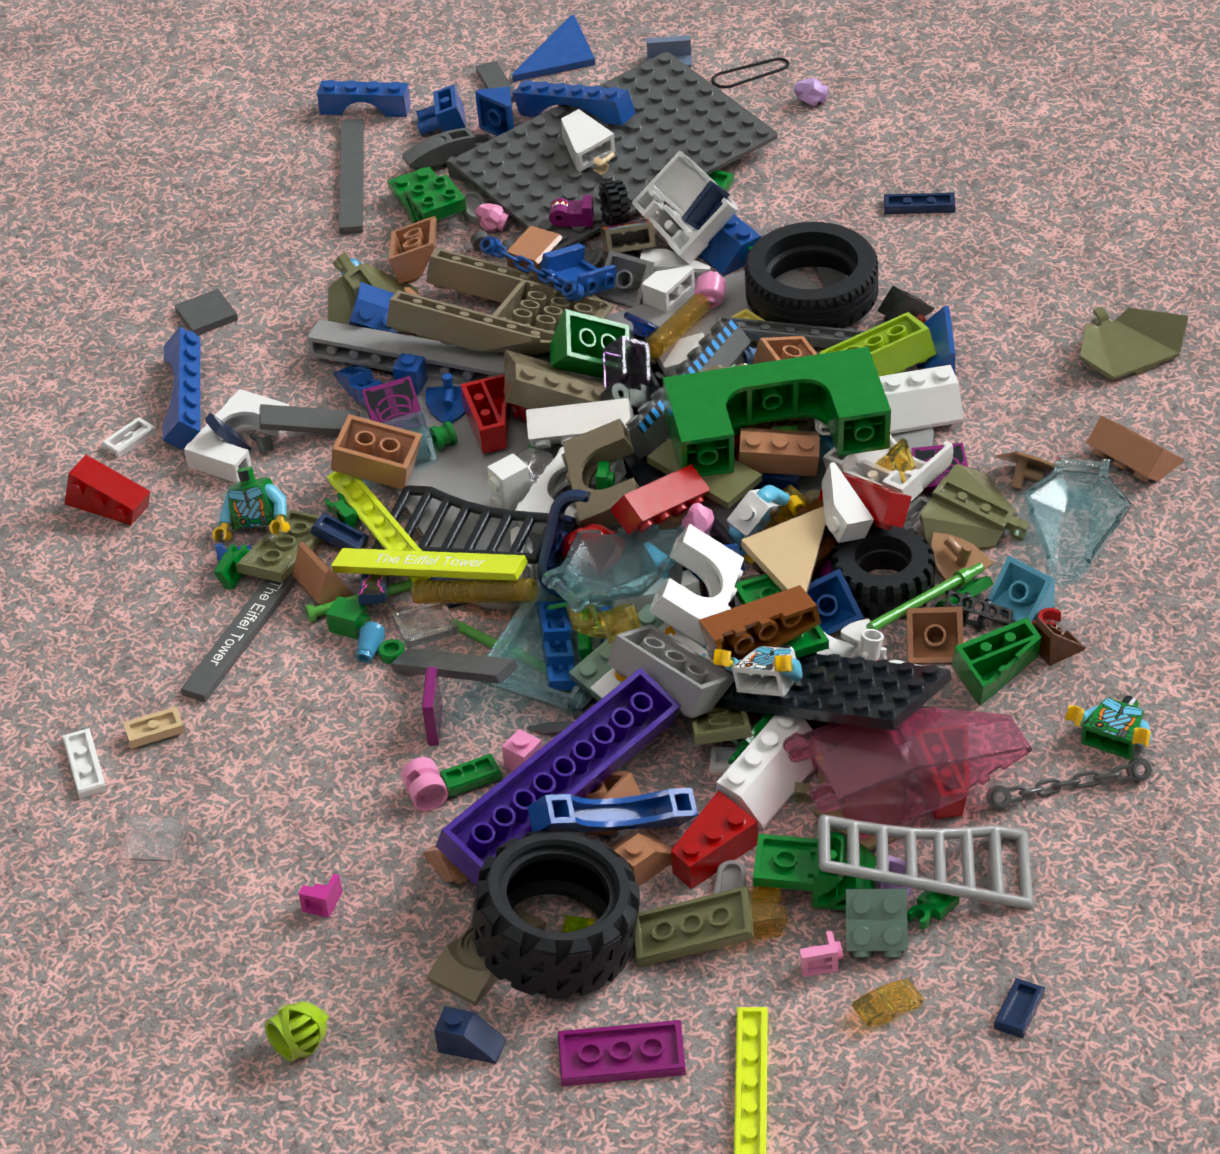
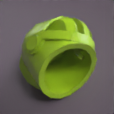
(297, 1030)

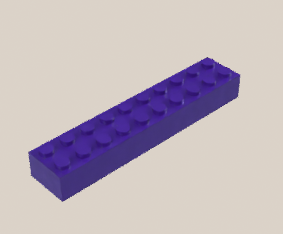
(567, 764)

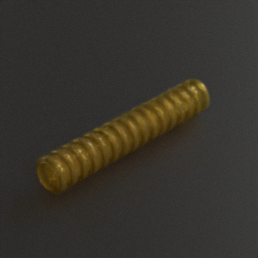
(677, 325)
(474, 591)

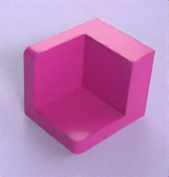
(321, 898)

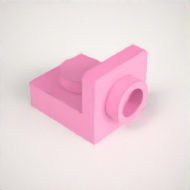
(822, 958)

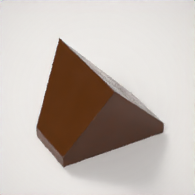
(1054, 644)

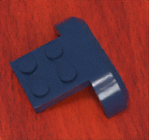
(556, 530)

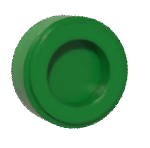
(390, 650)

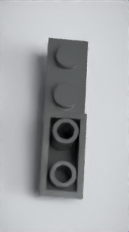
(439, 148)

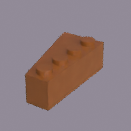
(760, 623)

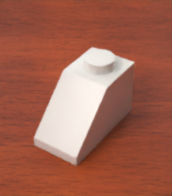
(667, 287)

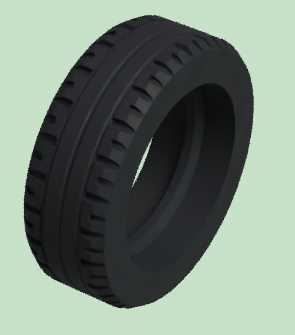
(812, 246)

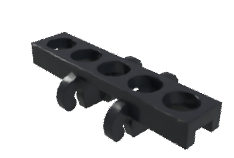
(965, 599)

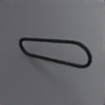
(747, 66)

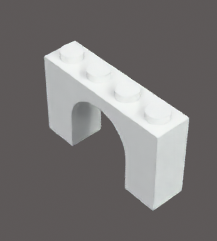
(213, 455)
(551, 482)
(718, 570)

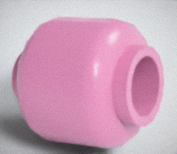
(712, 286)

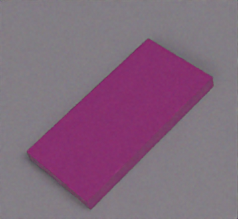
(621, 1053)

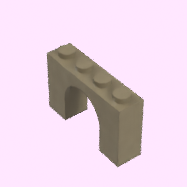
(582, 460)

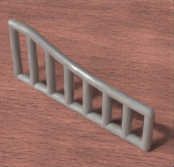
(938, 835)

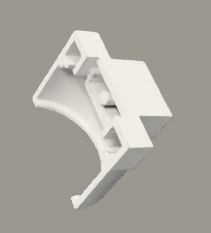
(679, 186)
(917, 480)

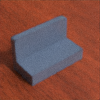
(676, 45)

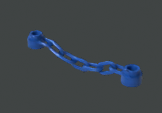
(492, 247)

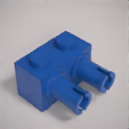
(445, 113)

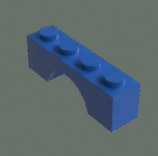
(389, 98)

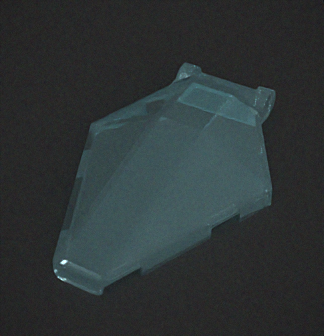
(1075, 514)
(612, 565)

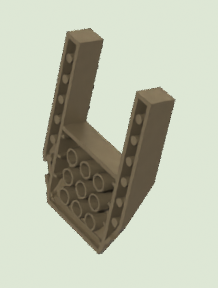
(520, 324)

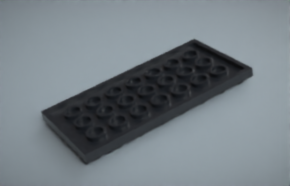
(848, 692)

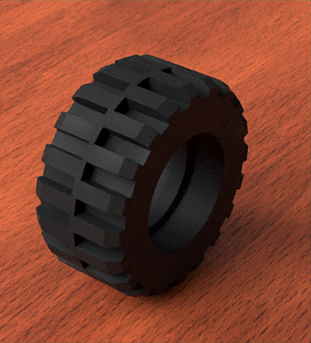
(891, 550)

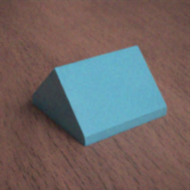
(1022, 590)

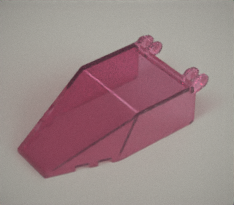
(907, 770)

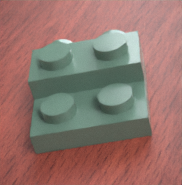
(876, 921)

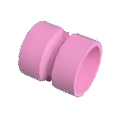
(424, 784)

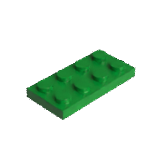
(763, 586)

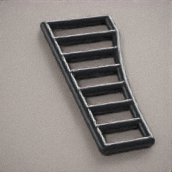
(466, 508)

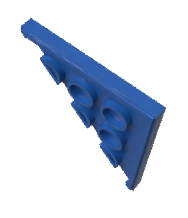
(560, 52)

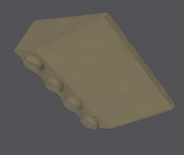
(538, 385)

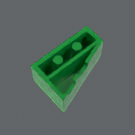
(995, 658)

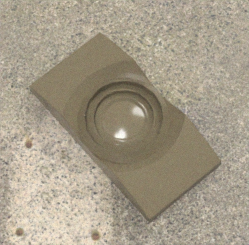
(461, 968)

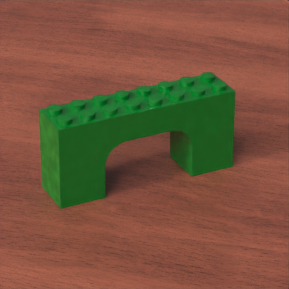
(830, 387)

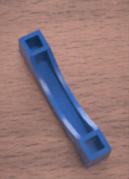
(607, 104)
(183, 414)
(580, 814)

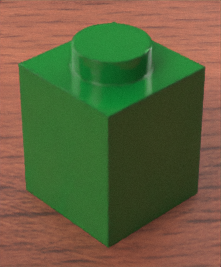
(347, 617)

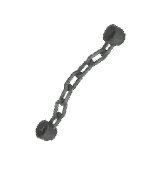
(1130, 769)

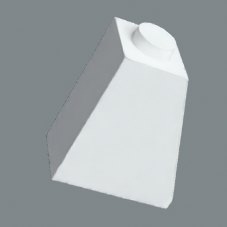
(586, 139)

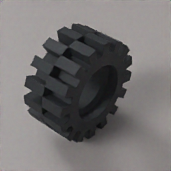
(614, 202)

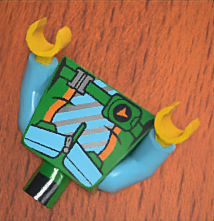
(252, 504)
(1112, 726)

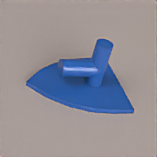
(445, 401)

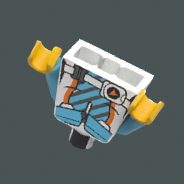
(757, 511)
(763, 670)

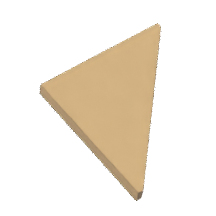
(788, 549)

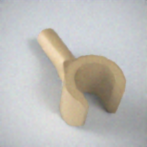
(602, 165)

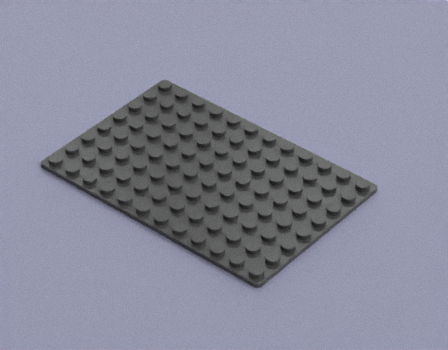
(673, 114)

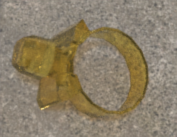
(618, 620)

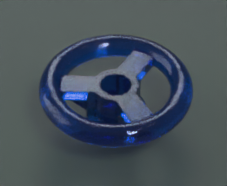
(640, 325)

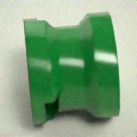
(443, 435)

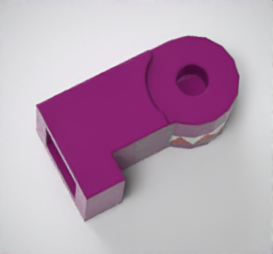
(573, 213)

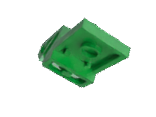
(427, 195)
(794, 865)

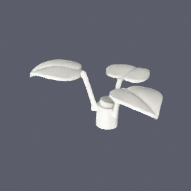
(868, 647)

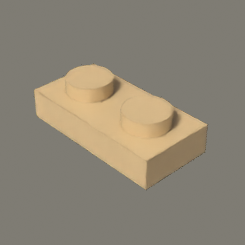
(153, 727)

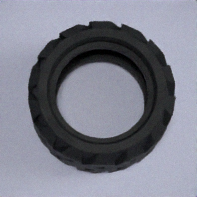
(546, 960)

